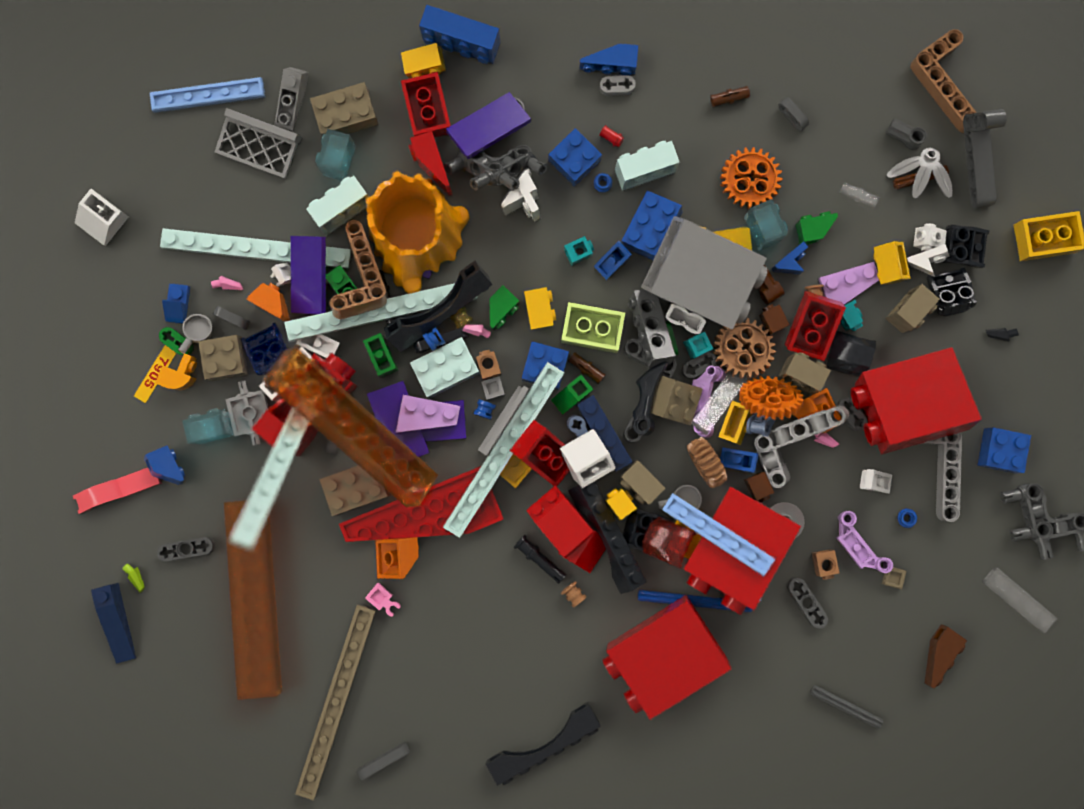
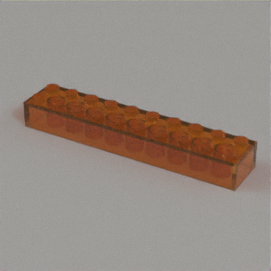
(350, 426)
(253, 610)

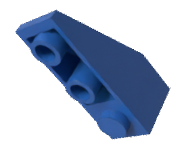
(618, 58)

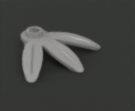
(922, 177)

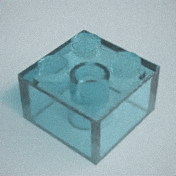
(335, 154)
(766, 224)
(208, 427)

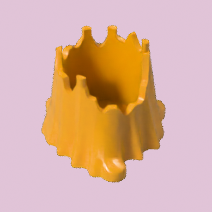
(413, 228)

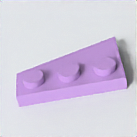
(849, 283)
(425, 414)

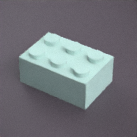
(646, 165)
(338, 205)
(444, 368)

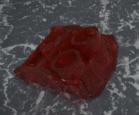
(667, 541)

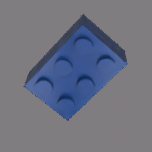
(650, 224)

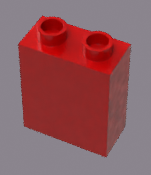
(915, 401)
(717, 568)
(666, 658)

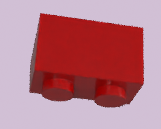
(588, 553)

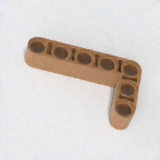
(942, 80)
(366, 272)

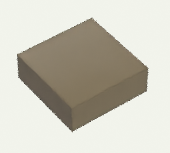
(894, 578)

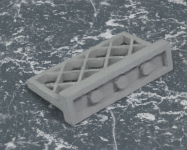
(264, 128)
(503, 420)

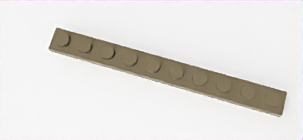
(335, 702)

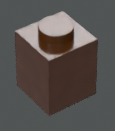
(773, 319)
(759, 486)

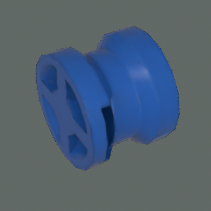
(432, 340)
(484, 409)

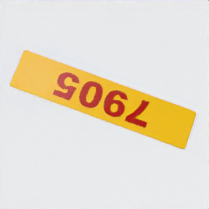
(148, 384)

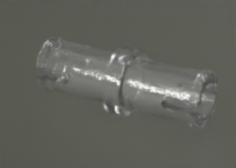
(859, 195)

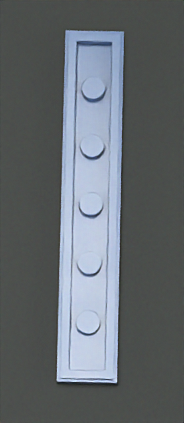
(207, 94)
(718, 534)

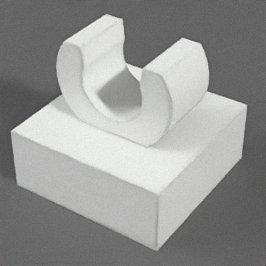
(282, 273)

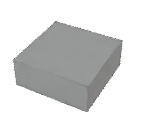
(493, 388)

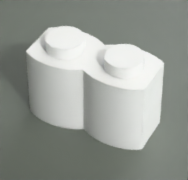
(680, 316)

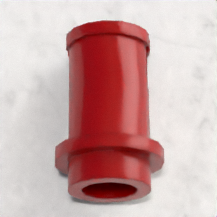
(611, 136)

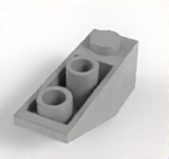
(290, 97)

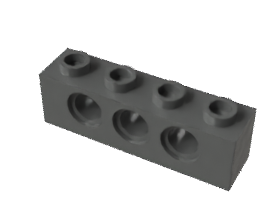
(658, 334)

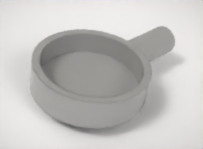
(195, 329)
(687, 493)

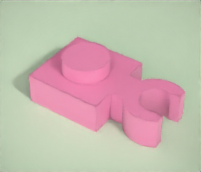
(380, 598)

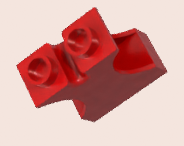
(273, 420)

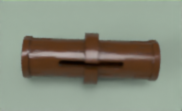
(730, 96)
(586, 367)

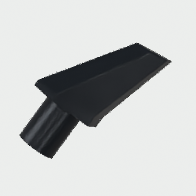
(1002, 333)

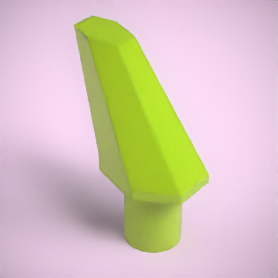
(134, 577)

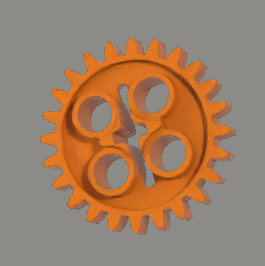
(751, 161)
(771, 397)

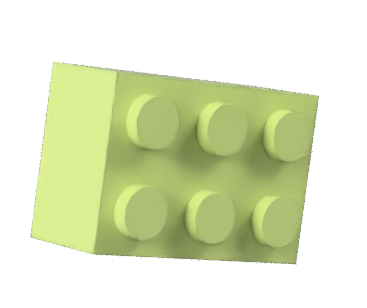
(593, 327)

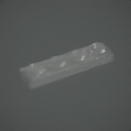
(718, 402)
(1019, 600)

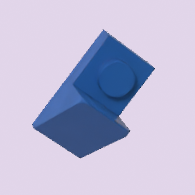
(613, 260)
(788, 263)
(176, 305)
(739, 460)

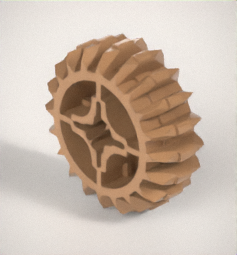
(707, 462)

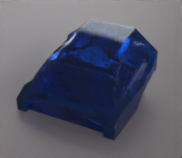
(264, 348)

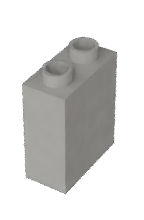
(705, 273)

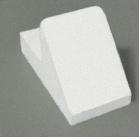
(923, 260)
(319, 344)
(876, 481)

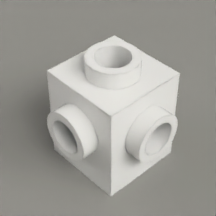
(929, 237)

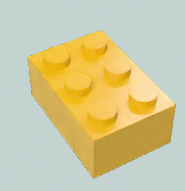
(1049, 236)

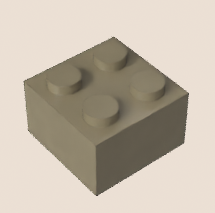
(912, 309)
(223, 358)
(804, 373)
(676, 400)
(641, 482)

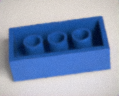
(460, 34)

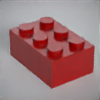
(426, 105)
(814, 325)
(542, 453)

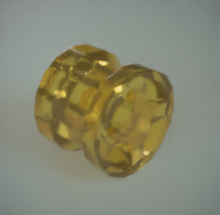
(461, 318)

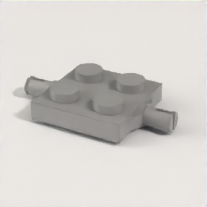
(246, 410)

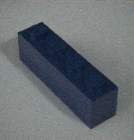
(597, 420)

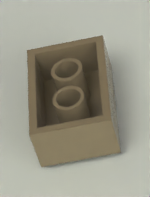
(345, 110)
(351, 490)

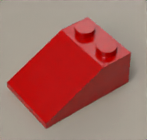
(426, 153)
(560, 521)

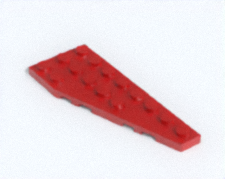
(425, 520)

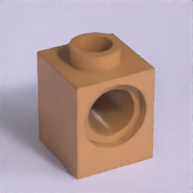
(488, 373)
(819, 557)

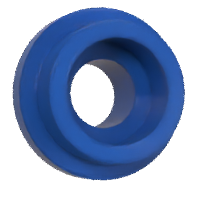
(602, 177)
(912, 518)

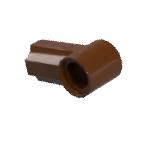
(770, 289)

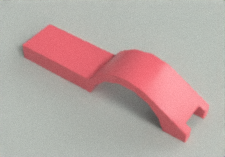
(115, 489)

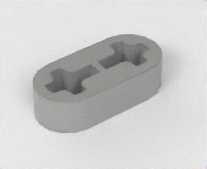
(615, 89)

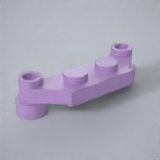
(706, 382)
(857, 547)

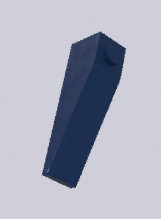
(113, 618)

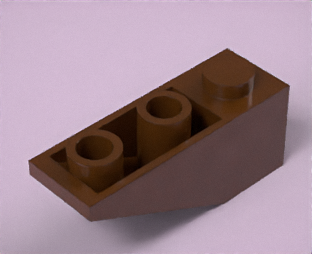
(942, 651)

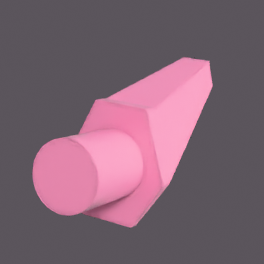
(226, 283)
(477, 329)
(826, 439)

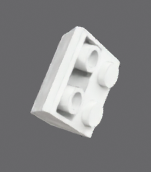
(99, 217)
(587, 458)

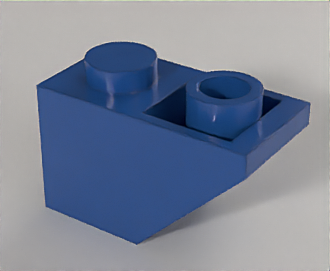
(163, 465)

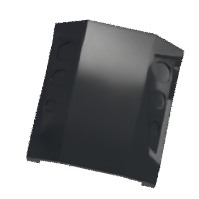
(967, 243)
(953, 291)
(851, 354)
(637, 526)

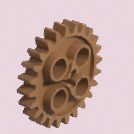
(730, 357)

